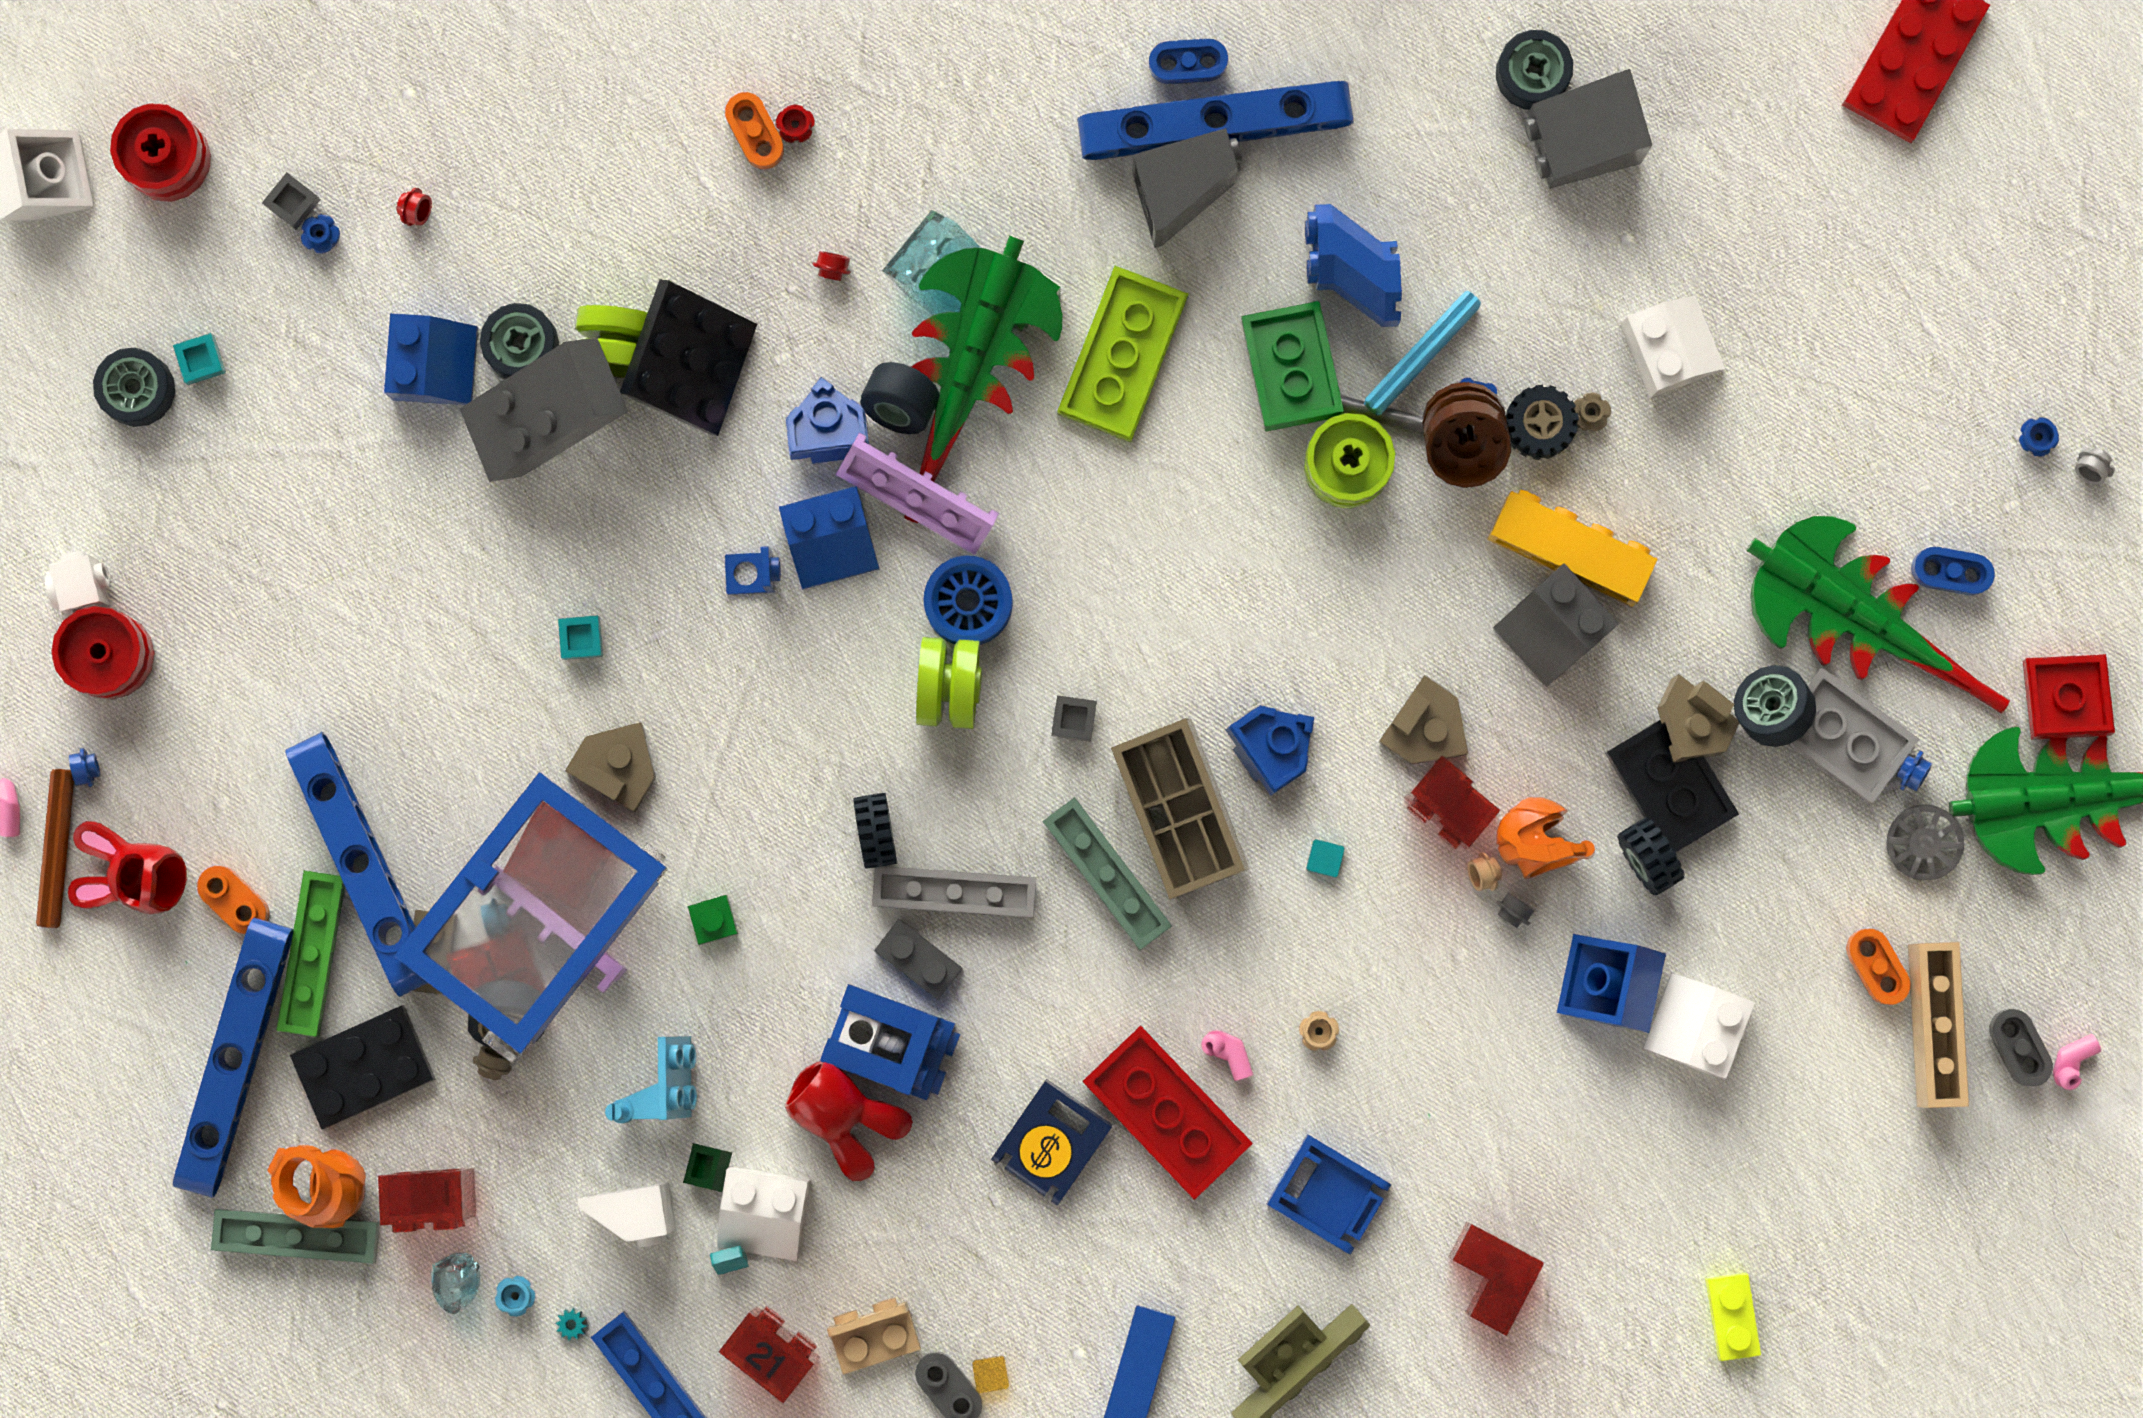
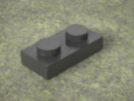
(918, 959)

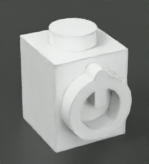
(77, 583)

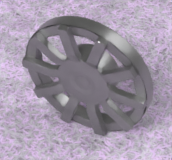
(1925, 842)

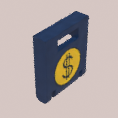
(1048, 1149)

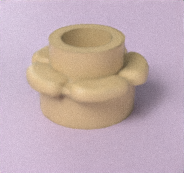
(1484, 872)
(1314, 1041)

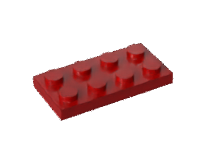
(1913, 63)
(1167, 1112)

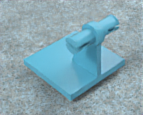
(672, 1095)

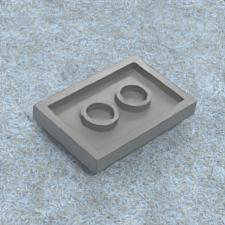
(1853, 738)

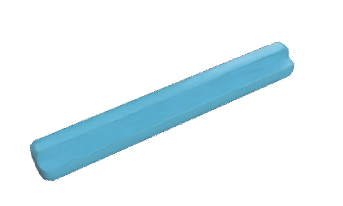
(1422, 353)

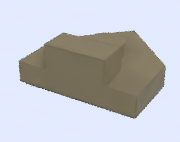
(1696, 719)
(1427, 726)
(616, 764)

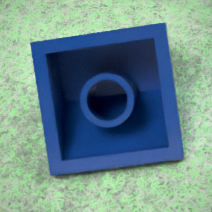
(430, 360)
(829, 537)
(1611, 982)

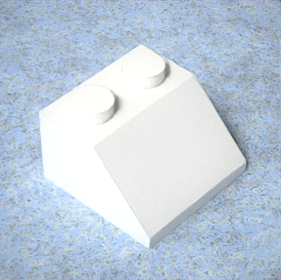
(42, 174)
(1671, 345)
(1698, 1026)
(634, 1213)
(762, 1213)

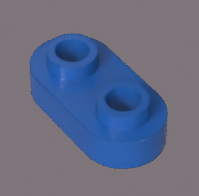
(1187, 58)
(1951, 570)

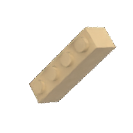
(1938, 1025)

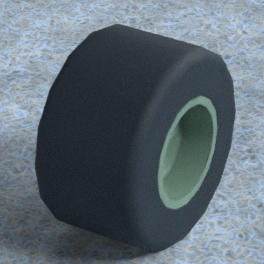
(899, 398)

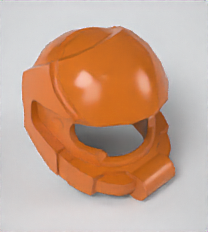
(1524, 840)
(335, 1186)

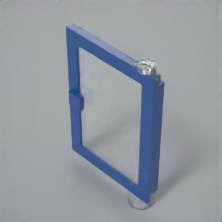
(531, 915)

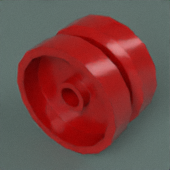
(160, 152)
(83, 665)

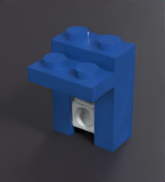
(921, 1064)

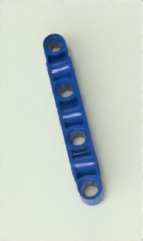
(1247, 117)
(347, 837)
(224, 1087)

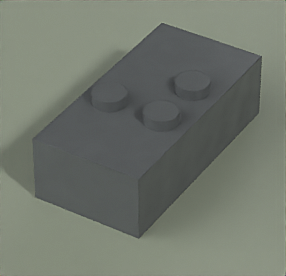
(543, 409)

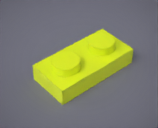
(1733, 1316)

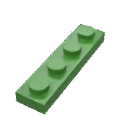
(311, 954)

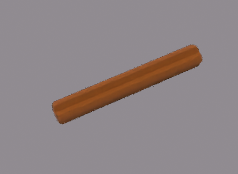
(55, 848)

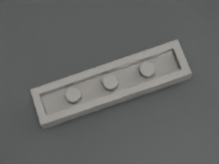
(954, 891)

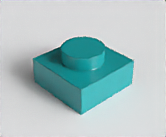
(199, 359)
(580, 637)

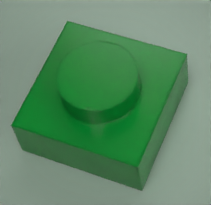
(712, 920)

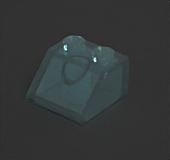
(927, 245)

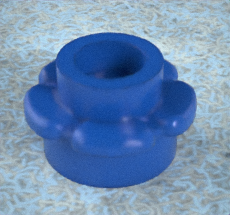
(330, 233)
(2048, 432)
(84, 767)

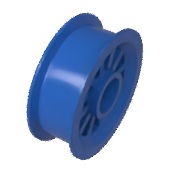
(982, 568)

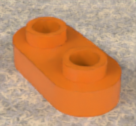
(754, 132)
(232, 898)
(1880, 964)

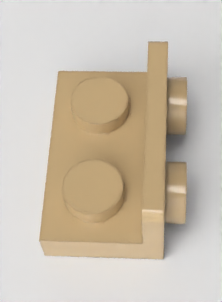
(873, 1336)

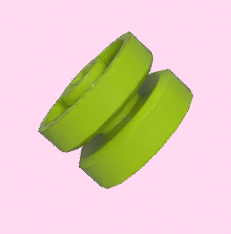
(616, 330)
(1353, 437)
(951, 683)

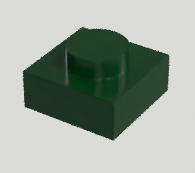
(707, 1167)

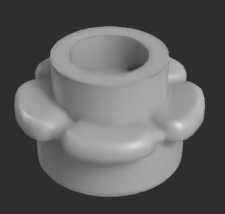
(2094, 466)

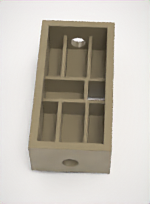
(1174, 771)

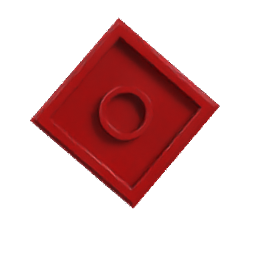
(2068, 697)

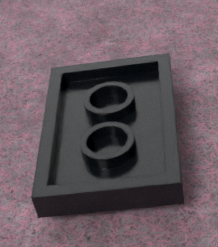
(1676, 796)
(362, 1067)

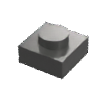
(291, 201)
(1074, 718)

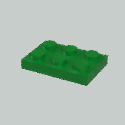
(1292, 366)

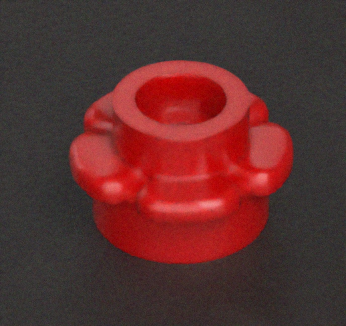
(791, 114)
(414, 207)
(832, 265)

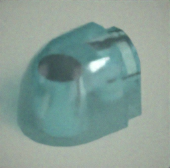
(455, 1281)

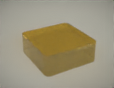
(990, 1374)

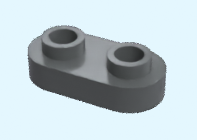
(2022, 1045)
(949, 1388)

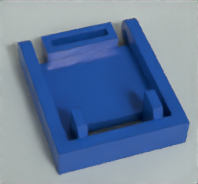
(1334, 1197)

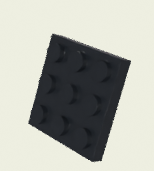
(688, 357)

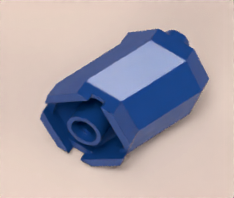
(1353, 264)

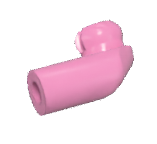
(9, 809)
(1229, 1049)
(2069, 1060)

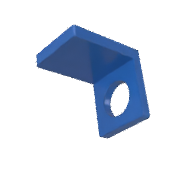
(767, 572)

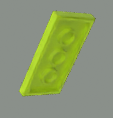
(1122, 353)

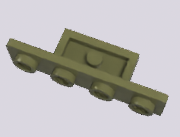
(1293, 1356)

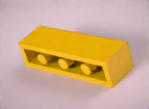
(1557, 538)

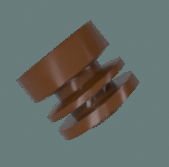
(1465, 452)

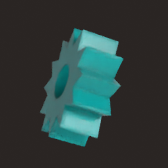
(565, 1329)

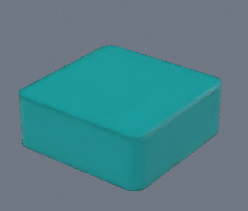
(1325, 858)
(729, 1260)

